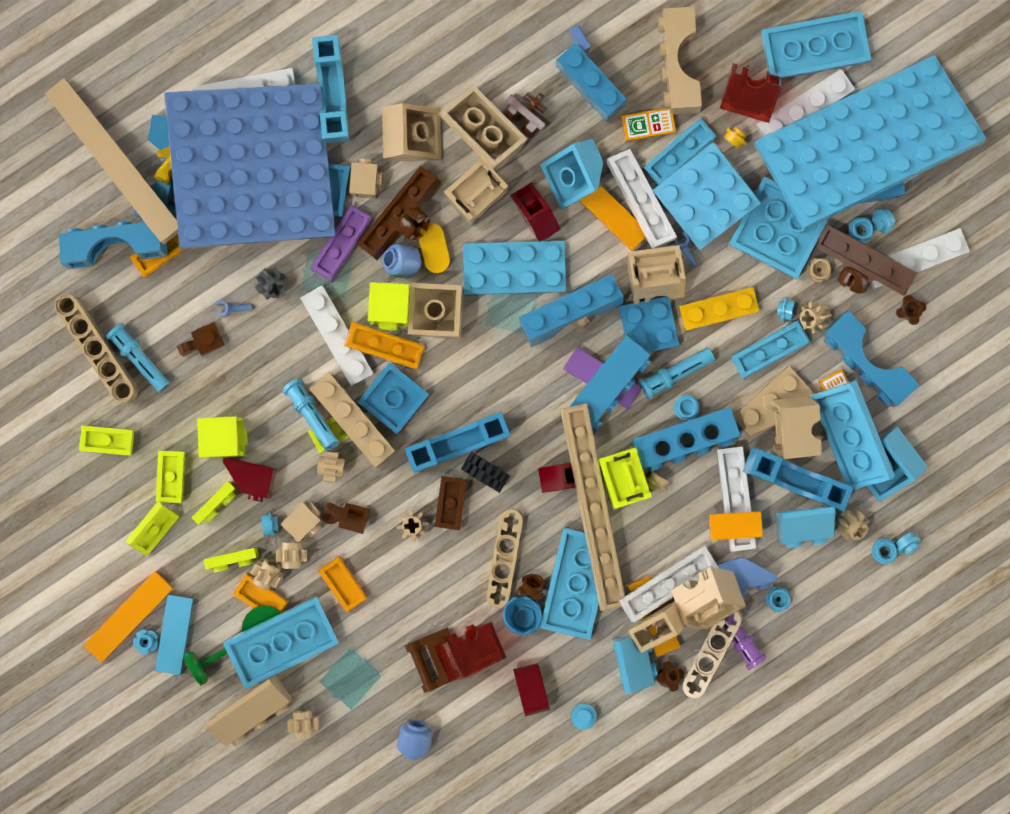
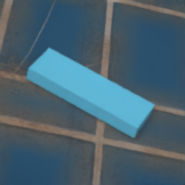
(680, 151)
(770, 349)
(174, 634)

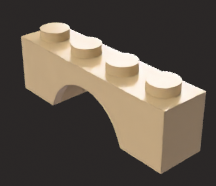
(682, 92)
(352, 420)

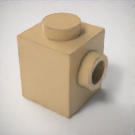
(365, 179)
(303, 521)

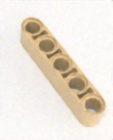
(86, 342)

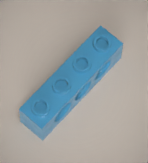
(726, 432)

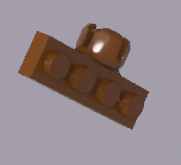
(401, 215)
(863, 263)

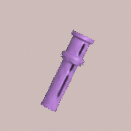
(744, 645)

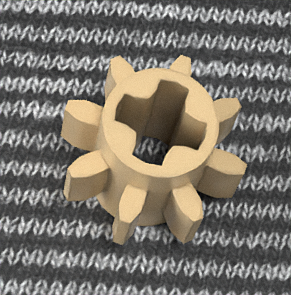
(815, 316)
(331, 466)
(852, 524)
(408, 531)
(291, 555)
(267, 573)
(303, 724)

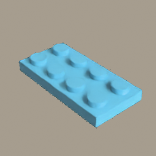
(816, 45)
(514, 267)
(853, 436)
(572, 589)
(280, 642)

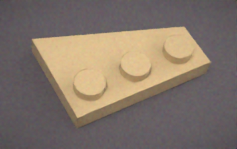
(759, 413)

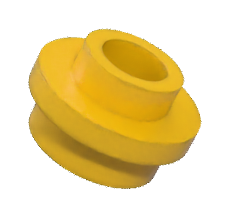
(736, 137)

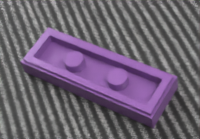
(340, 247)
(585, 367)

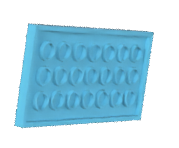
(869, 142)

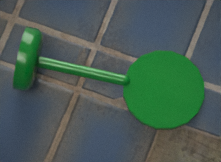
(252, 618)

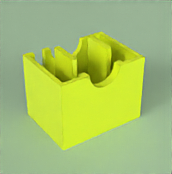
(388, 305)
(221, 437)
(624, 478)

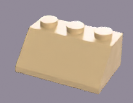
(483, 128)
(249, 712)

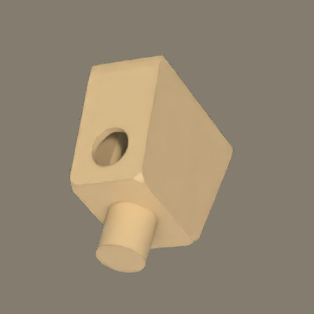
(667, 624)

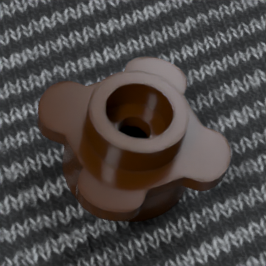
(918, 309)
(532, 586)
(663, 676)

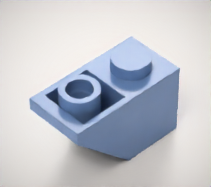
(748, 574)

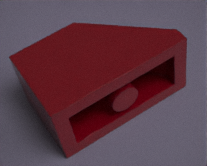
(535, 212)
(556, 477)
(251, 478)

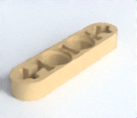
(504, 558)
(712, 652)

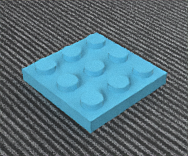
(706, 195)
(774, 233)

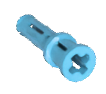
(130, 348)
(666, 377)
(305, 405)

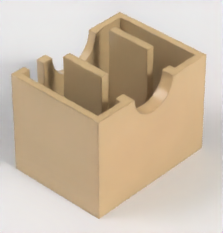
(476, 191)
(656, 273)
(794, 427)
(708, 600)

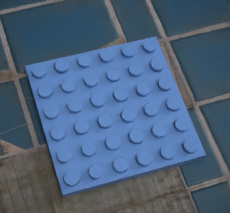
(249, 165)

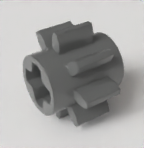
(271, 283)

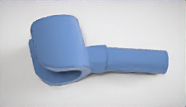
(686, 251)
(233, 308)

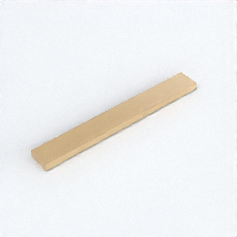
(113, 161)
(593, 506)

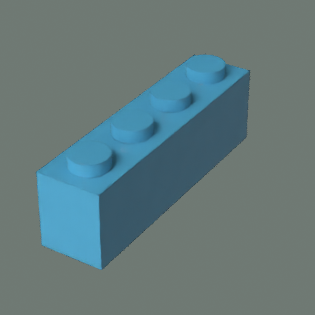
(613, 378)

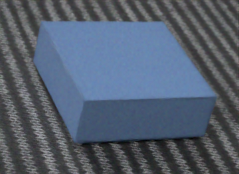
(578, 37)

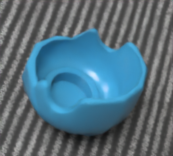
(522, 616)

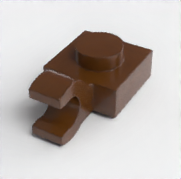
(204, 339)
(349, 518)

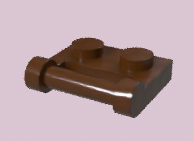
(430, 641)

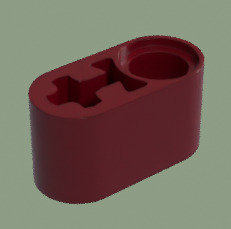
(531, 689)

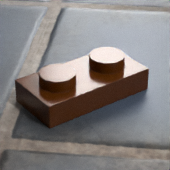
(450, 503)

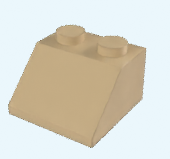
(411, 133)
(435, 310)

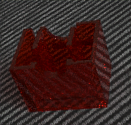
(750, 96)
(468, 656)

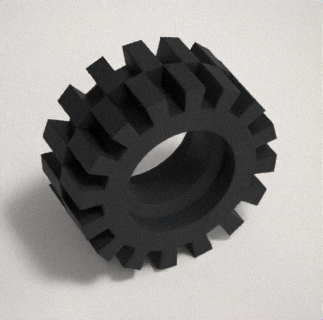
(485, 472)

